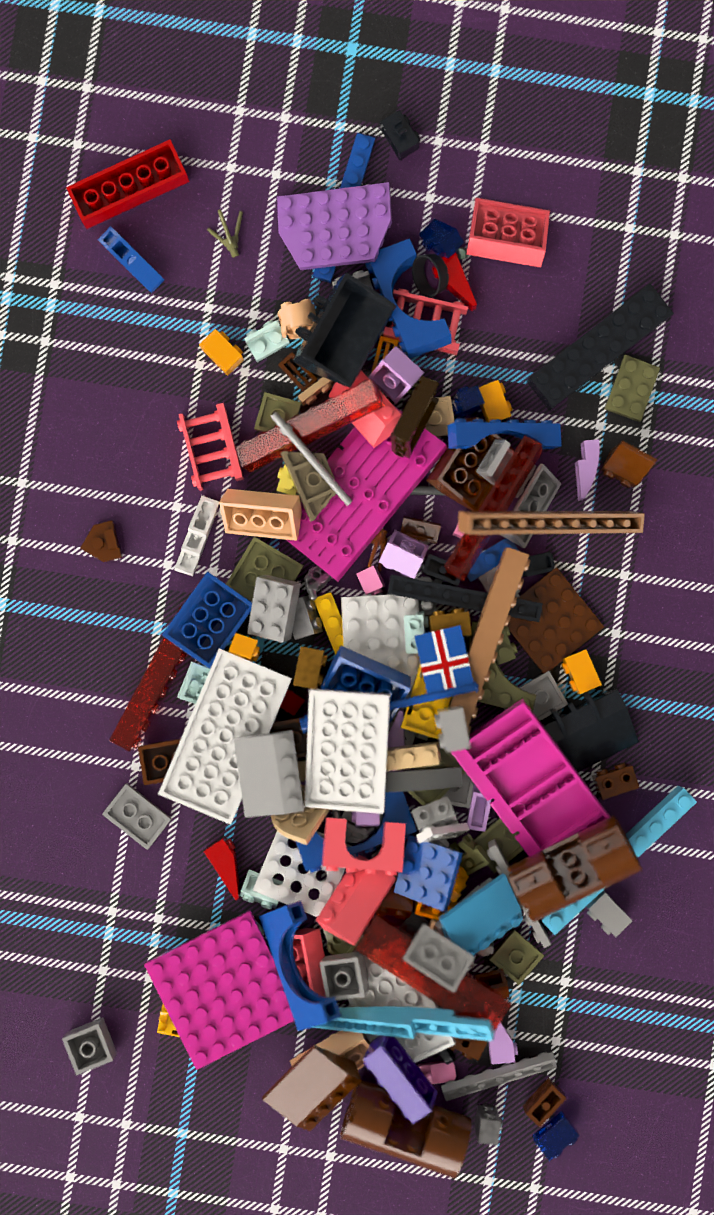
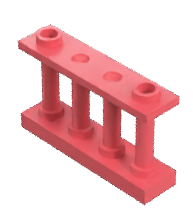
(457, 308)
(225, 433)

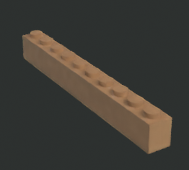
(550, 522)
(490, 626)

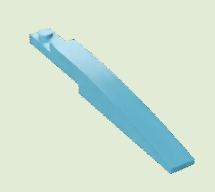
(408, 1021)

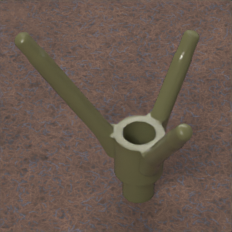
(229, 242)

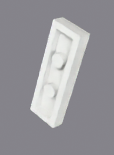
(442, 831)

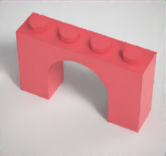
(388, 858)

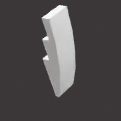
(197, 535)

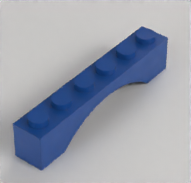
(467, 434)

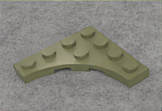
(498, 689)

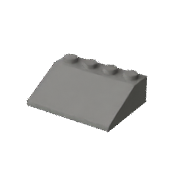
(268, 774)

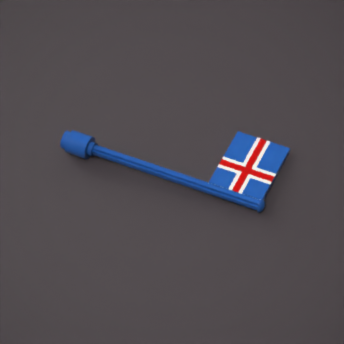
(443, 668)

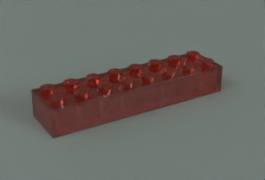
(473, 999)

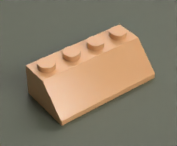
(261, 514)
(346, 1044)

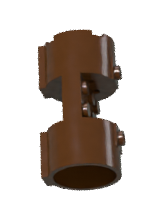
(573, 869)
(432, 1142)

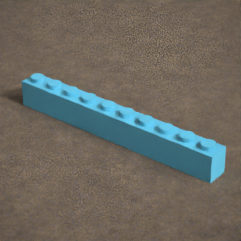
(640, 838)

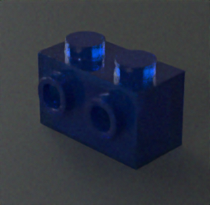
(441, 238)
(467, 401)
(556, 1136)

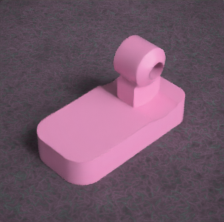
(438, 1071)

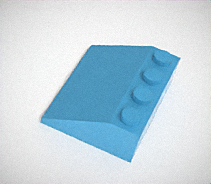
(482, 916)

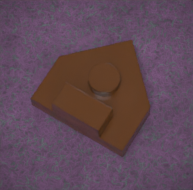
(103, 542)

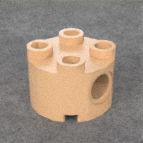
(295, 315)

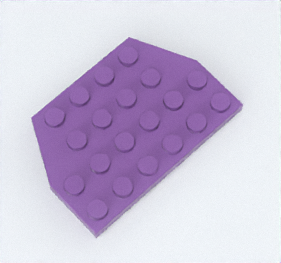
(335, 225)

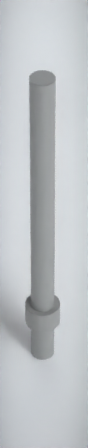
(286, 429)

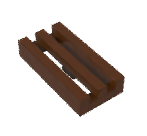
(288, 373)

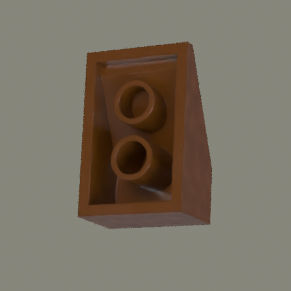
(627, 464)

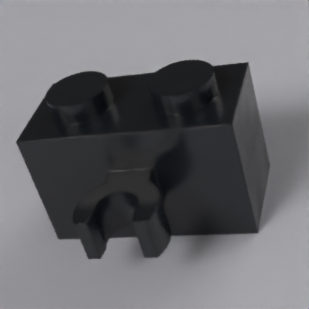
(400, 135)
(436, 569)

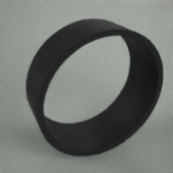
(419, 275)

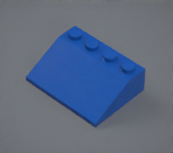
(208, 619)
(362, 674)

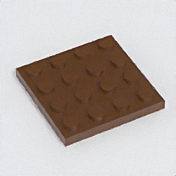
(563, 623)

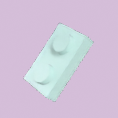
(414, 626)
(193, 682)

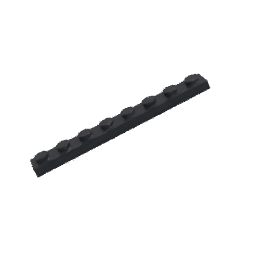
(457, 597)

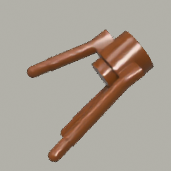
(379, 540)

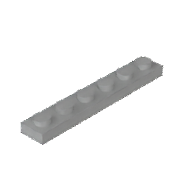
(496, 854)
(505, 1074)

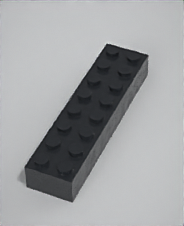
(599, 347)

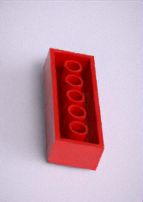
(127, 184)

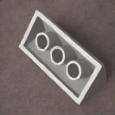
(535, 497)

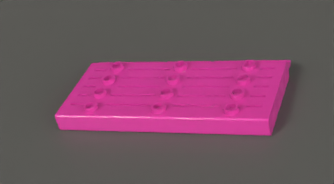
(378, 487)
(529, 780)

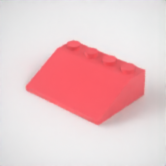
(508, 232)

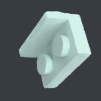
(266, 340)
(251, 896)

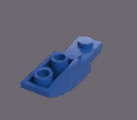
(131, 259)

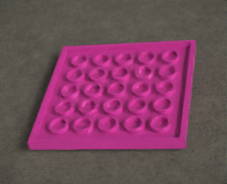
(221, 989)

